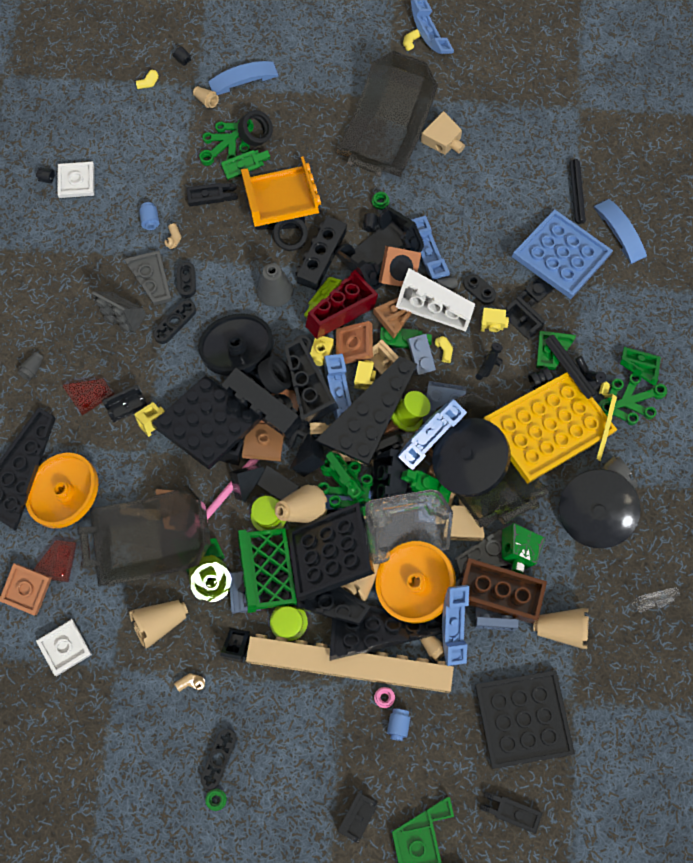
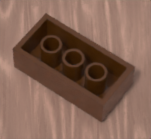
(503, 590)

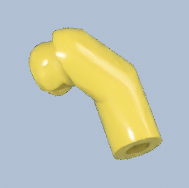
(409, 38)
(149, 80)
(447, 348)

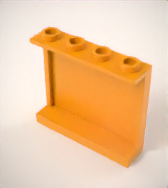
(281, 194)

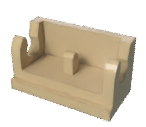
(383, 357)

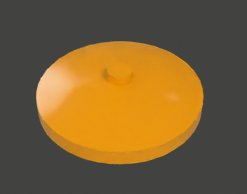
(62, 490)
(414, 582)

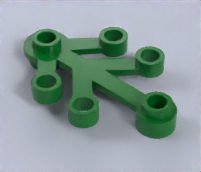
(227, 140)
(631, 401)
(342, 490)

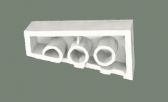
(434, 301)

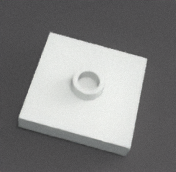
(75, 179)
(64, 647)

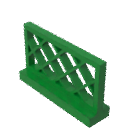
(248, 569)

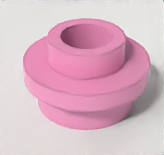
(384, 690)

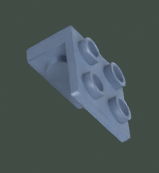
(440, 394)
(493, 621)

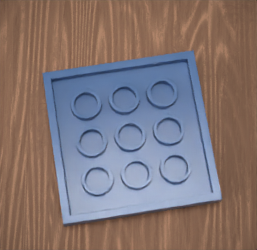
(562, 254)

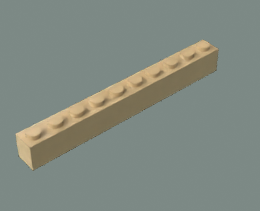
(362, 666)

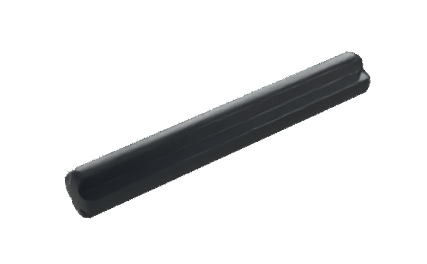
(577, 191)
(570, 367)

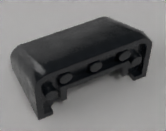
(367, 258)

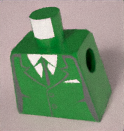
(520, 547)

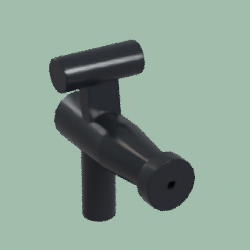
(491, 359)
(591, 376)

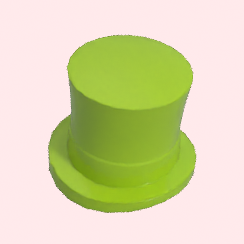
(411, 411)
(263, 514)
(288, 622)

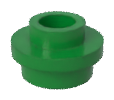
(380, 195)
(223, 799)

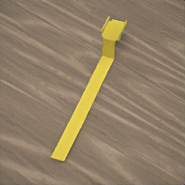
(604, 389)

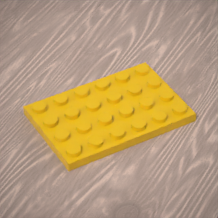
(550, 426)

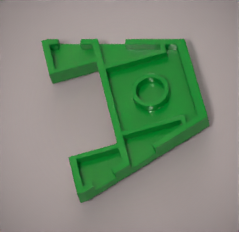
(417, 839)

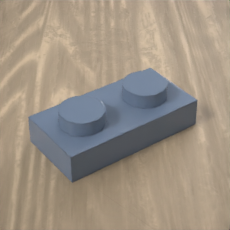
(421, 354)

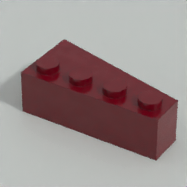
(341, 306)

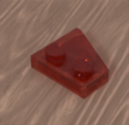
(88, 394)
(58, 561)

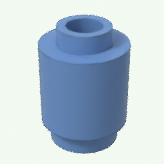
(149, 216)
(398, 724)

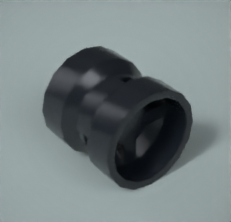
(541, 377)

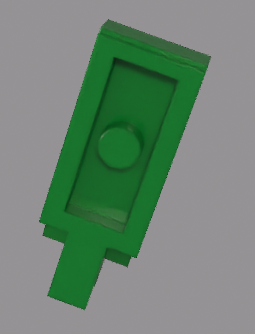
(251, 160)
(400, 340)
(346, 475)
(421, 481)

